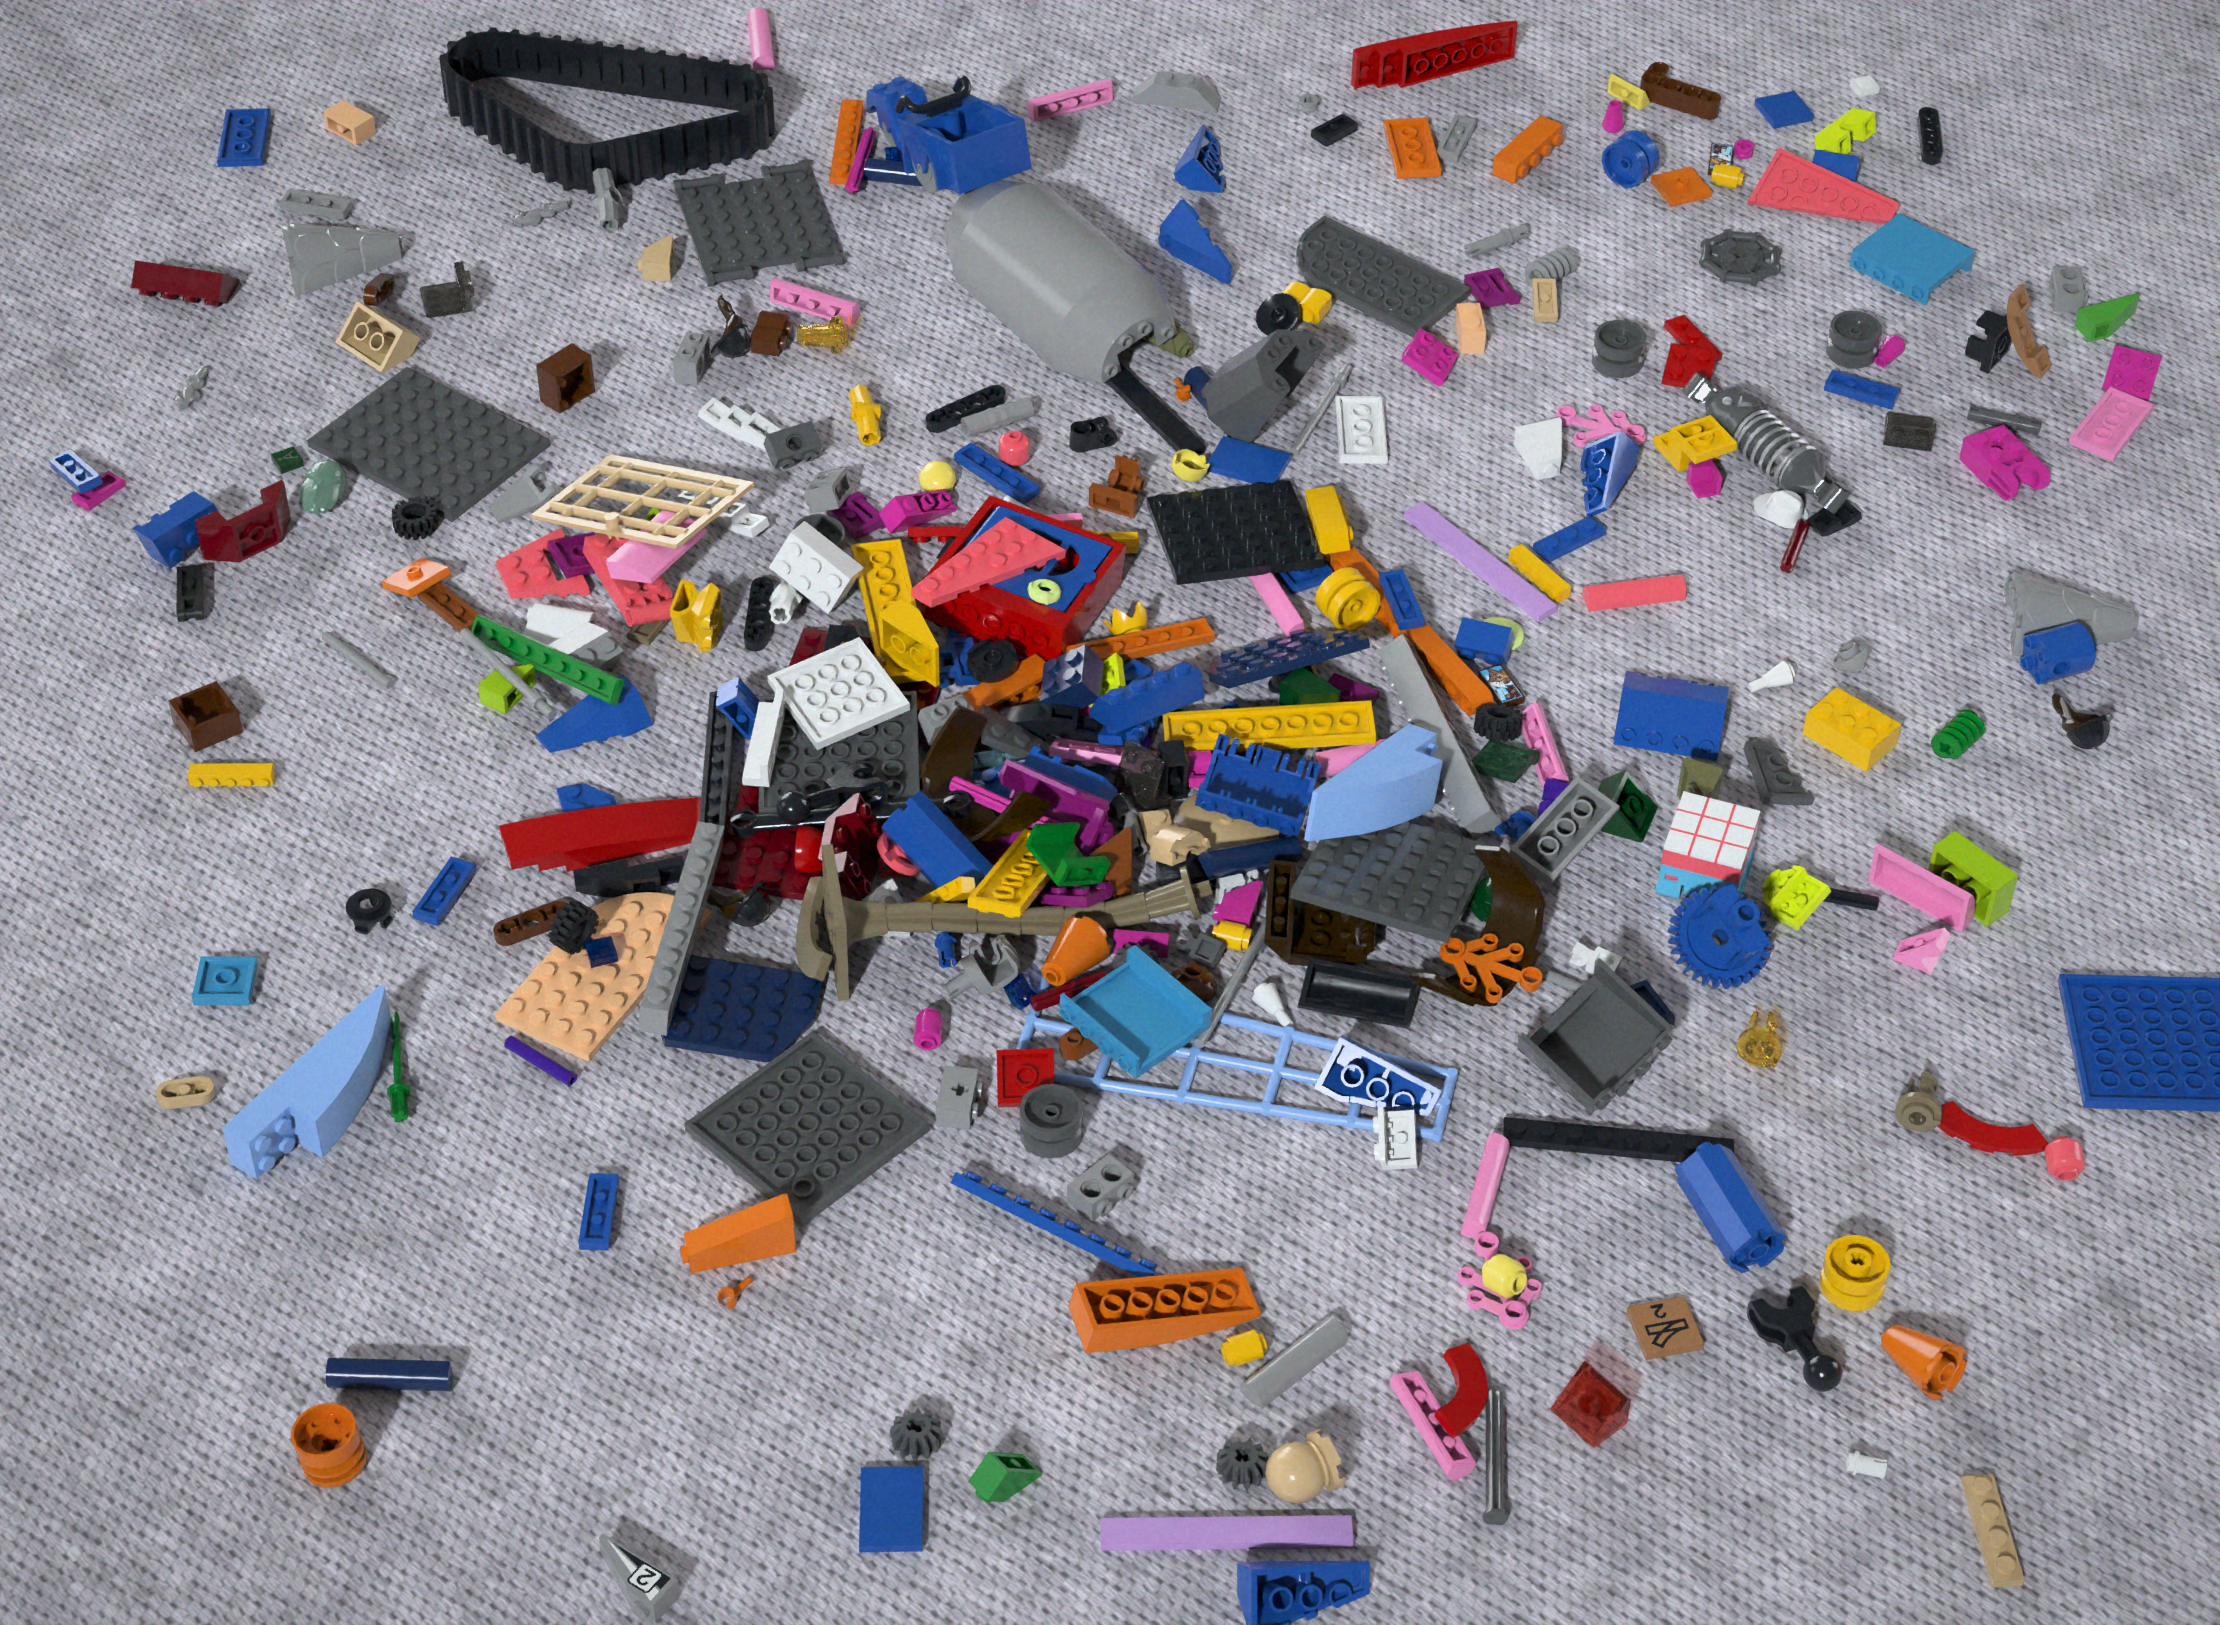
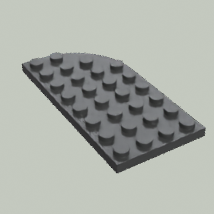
(1375, 277)

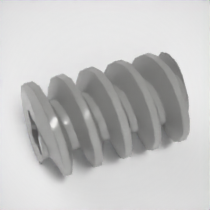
(1553, 265)

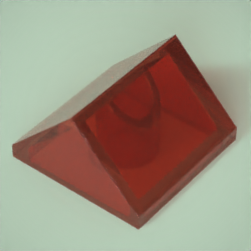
(1592, 1405)

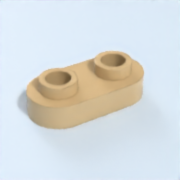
(185, 1092)

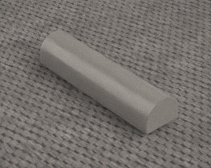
(1295, 1362)

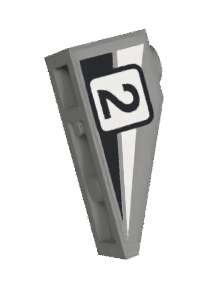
(643, 1584)

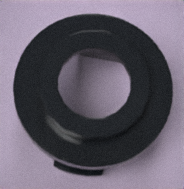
(364, 917)

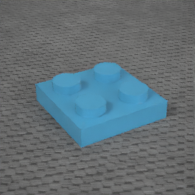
(224, 980)

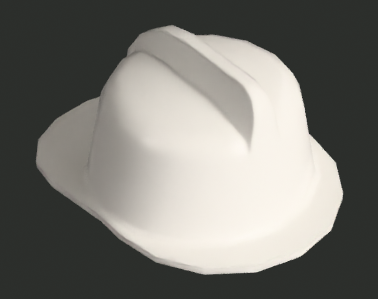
(1781, 508)

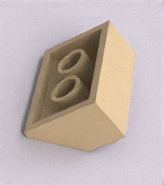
(376, 338)

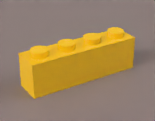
(1328, 519)

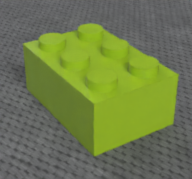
(1977, 873)

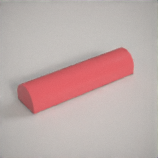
(1634, 592)

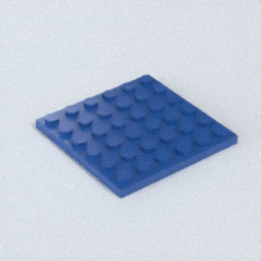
(2144, 1040)

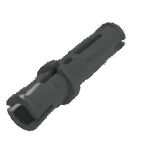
(1997, 418)

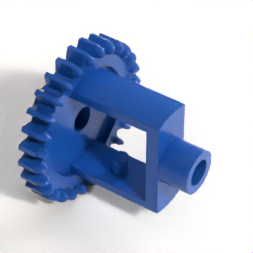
(1736, 927)

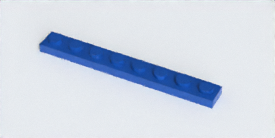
(1046, 1220)

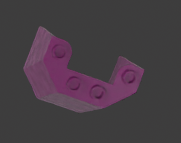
(1066, 805)

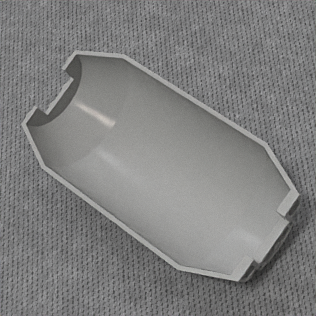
(1054, 278)

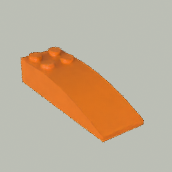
(1159, 1308)

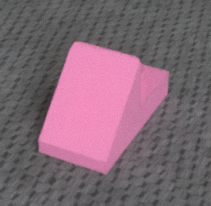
(1922, 950)

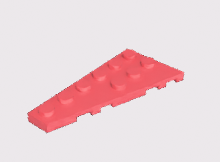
(1809, 188)
(991, 558)

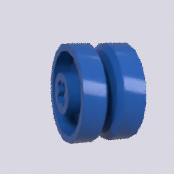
(1630, 158)

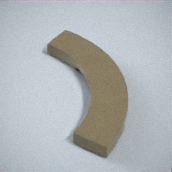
(810, 957)

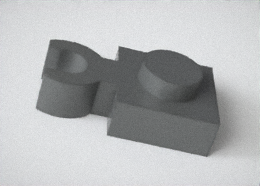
(1202, 949)

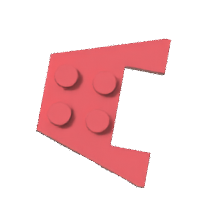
(529, 574)

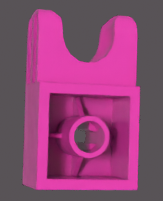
(2003, 462)

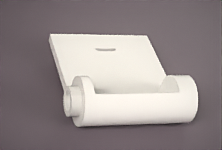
(551, 622)

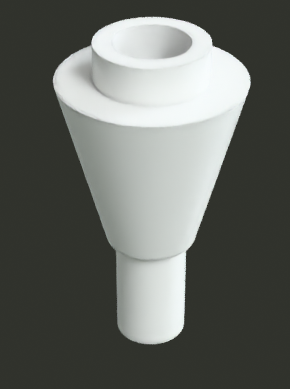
(1779, 675)
(1268, 999)

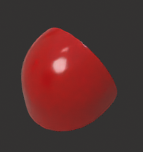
(807, 849)

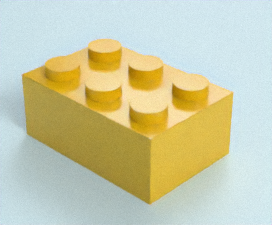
(1851, 729)

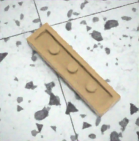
(1992, 1531)

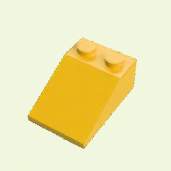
(909, 640)

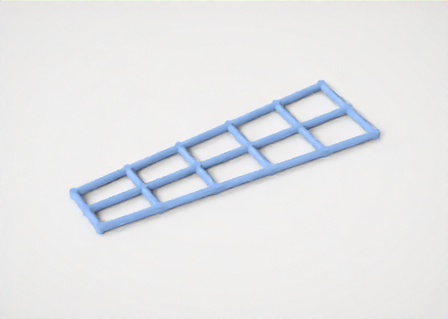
(1275, 1071)

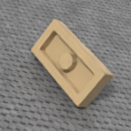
(1544, 300)

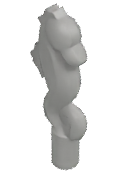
(534, 216)
(190, 391)

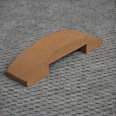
(2033, 356)

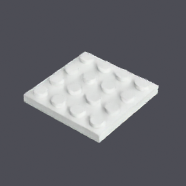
(839, 693)

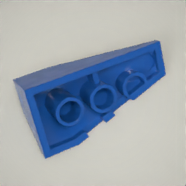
(1200, 165)
(1190, 243)
(1607, 467)
(597, 720)
(1370, 1079)
(1298, 1589)

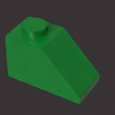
(1002, 1476)

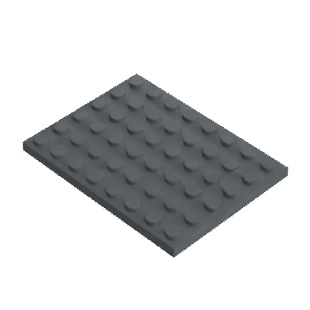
(429, 443)

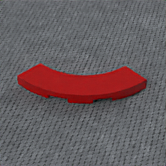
(1988, 1137)
(1470, 1394)

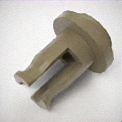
(1919, 1107)

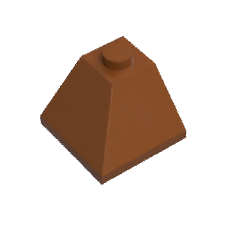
(1119, 853)

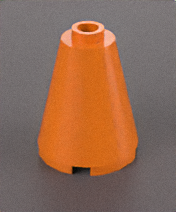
(1076, 949)
(1925, 1359)

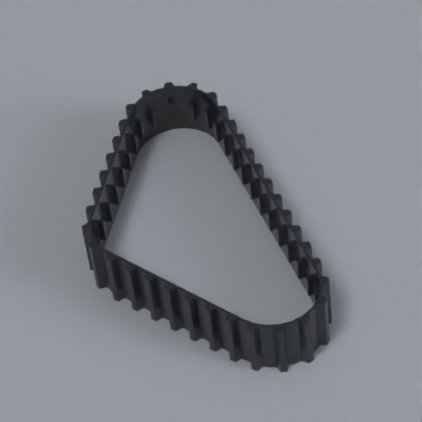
(615, 71)

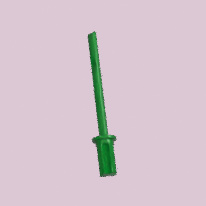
(398, 1091)

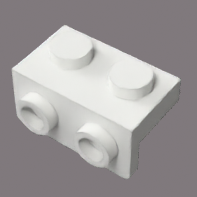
(1396, 1139)

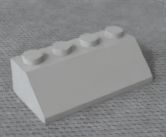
(1563, 830)

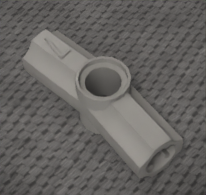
(606, 199)

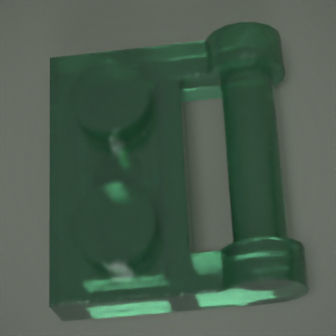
(1504, 760)

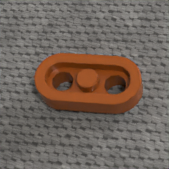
(1076, 1050)

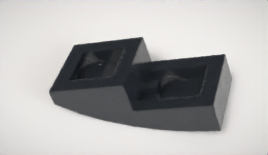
(1827, 523)

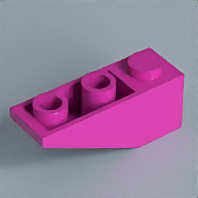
(916, 510)

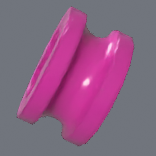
(1743, 149)

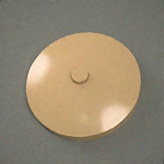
(1220, 828)

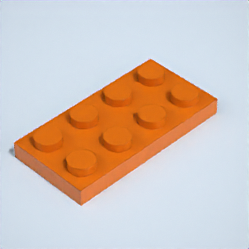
(1412, 148)

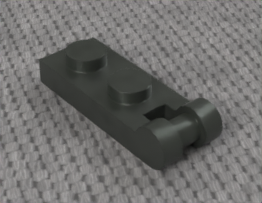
(190, 593)

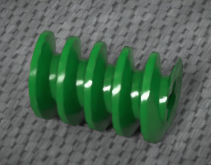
(1958, 735)

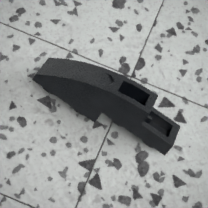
(1053, 720)
(619, 879)

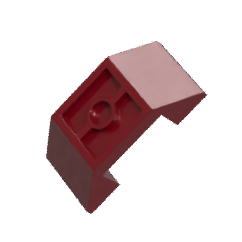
(248, 532)
(852, 832)

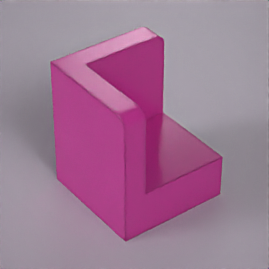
(1704, 479)

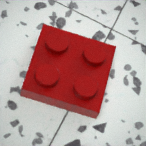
(1685, 361)
(1021, 1071)

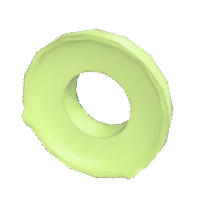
(1044, 597)

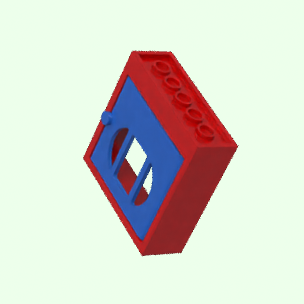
(1006, 607)

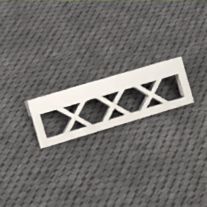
(764, 741)

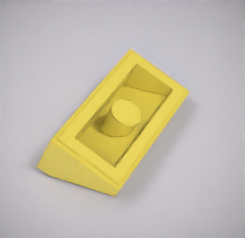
(1627, 92)

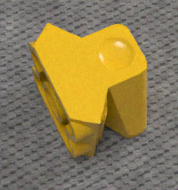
(697, 615)

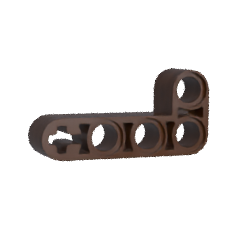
(1678, 94)

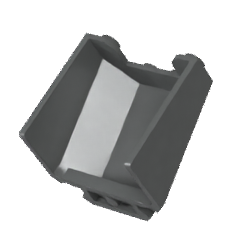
(1257, 380)
(1598, 1040)

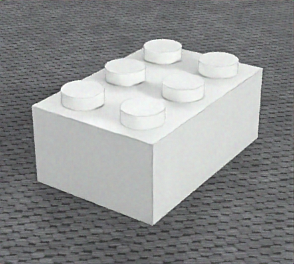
(816, 567)

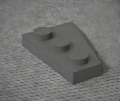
(1008, 736)
(1772, 777)

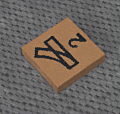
(1665, 1328)

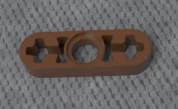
(379, 289)
(536, 914)

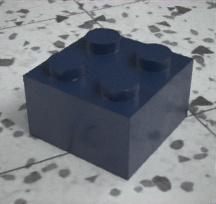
(1073, 678)

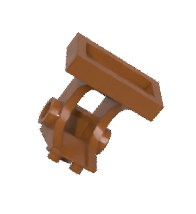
(1121, 493)

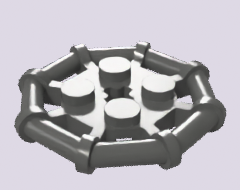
(1740, 269)

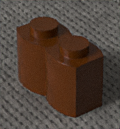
(770, 333)

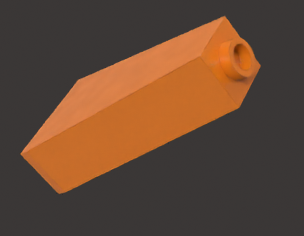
(741, 1237)

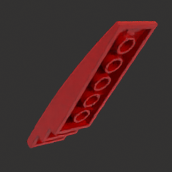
(1432, 54)
(600, 834)

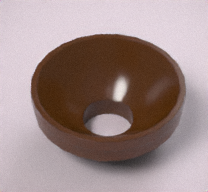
(1197, 980)

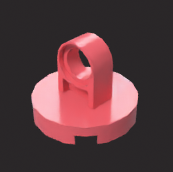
(893, 858)

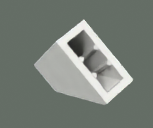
(1541, 447)

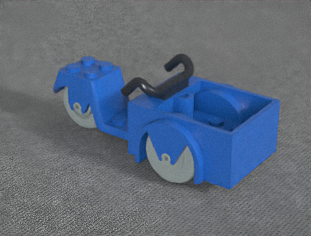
(952, 139)

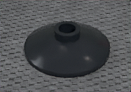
(1275, 307)

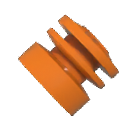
(329, 1445)

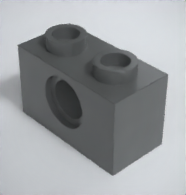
(802, 436)

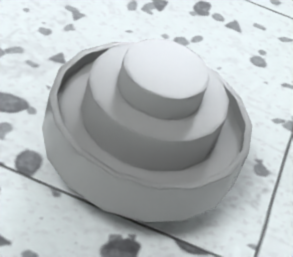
(1852, 657)

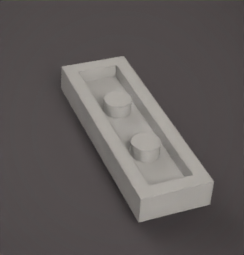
(1456, 138)
(315, 204)

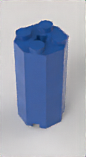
(934, 843)
(1730, 1207)

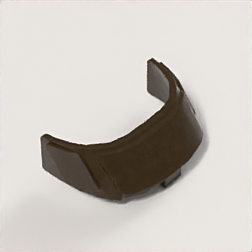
(952, 756)
(1513, 918)

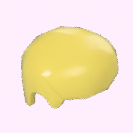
(1189, 465)
(937, 476)

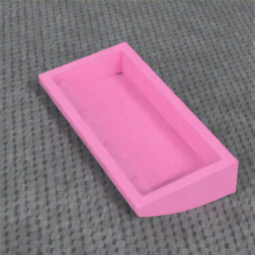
(647, 561)
(1921, 889)

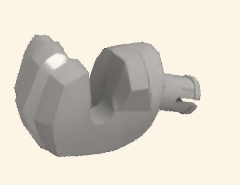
(986, 973)

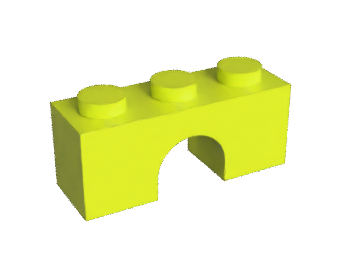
(1853, 125)

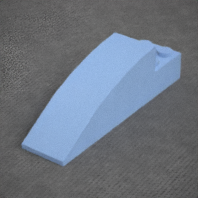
(1379, 789)
(316, 1094)

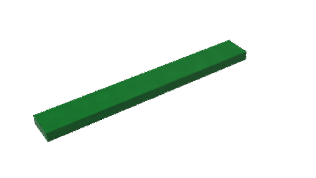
(548, 660)

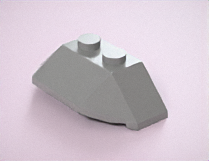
(1177, 91)

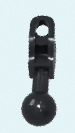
(795, 806)
(1794, 1330)

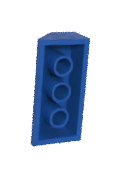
(1149, 697)

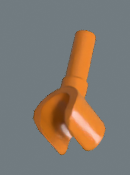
(1182, 391)
(732, 1293)

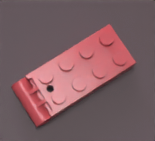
(637, 601)

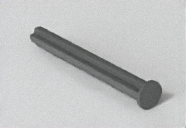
(1494, 1460)

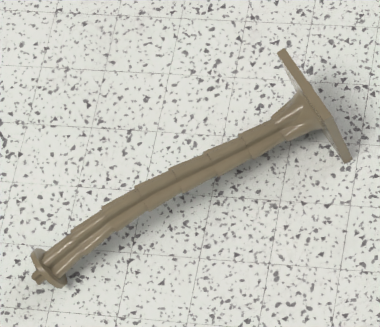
(854, 920)

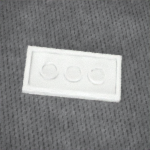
(1361, 429)

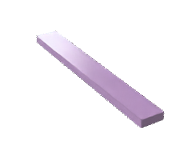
(1480, 561)
(1226, 1532)

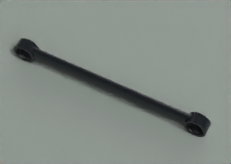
(818, 816)

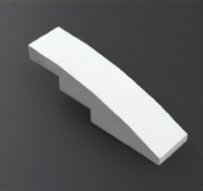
(737, 422)
(735, 518)

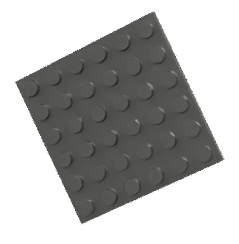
(885, 748)
(1395, 878)
(807, 1127)

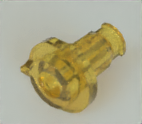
(831, 335)
(1760, 1045)

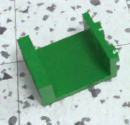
(1061, 859)

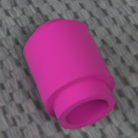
(928, 1029)

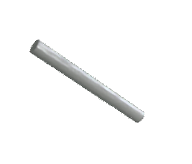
(357, 660)

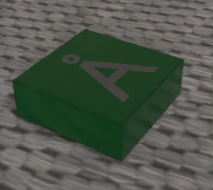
(287, 460)

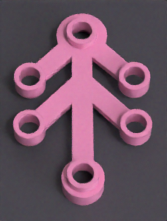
(1602, 427)
(1508, 1306)

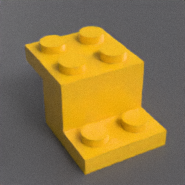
(1694, 442)

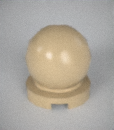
(1301, 1470)

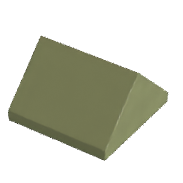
(1699, 778)

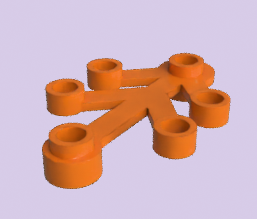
(1488, 964)

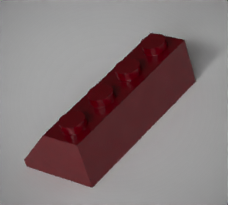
(183, 282)

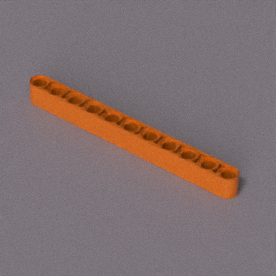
(1435, 654)

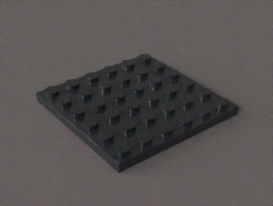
(1234, 532)

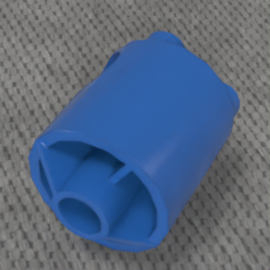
(2058, 652)

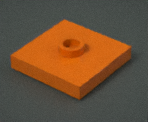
(1681, 186)
(416, 577)

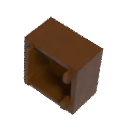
(565, 378)
(205, 716)

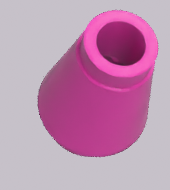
(1613, 118)
(1890, 349)

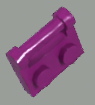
(1486, 291)
(854, 520)
(1078, 895)

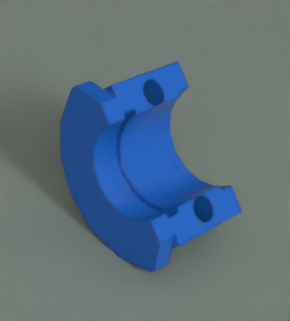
(1515, 825)

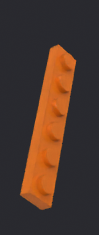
(846, 140)
(1152, 640)

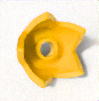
(1124, 624)

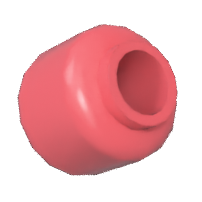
(1014, 448)
(2064, 1158)

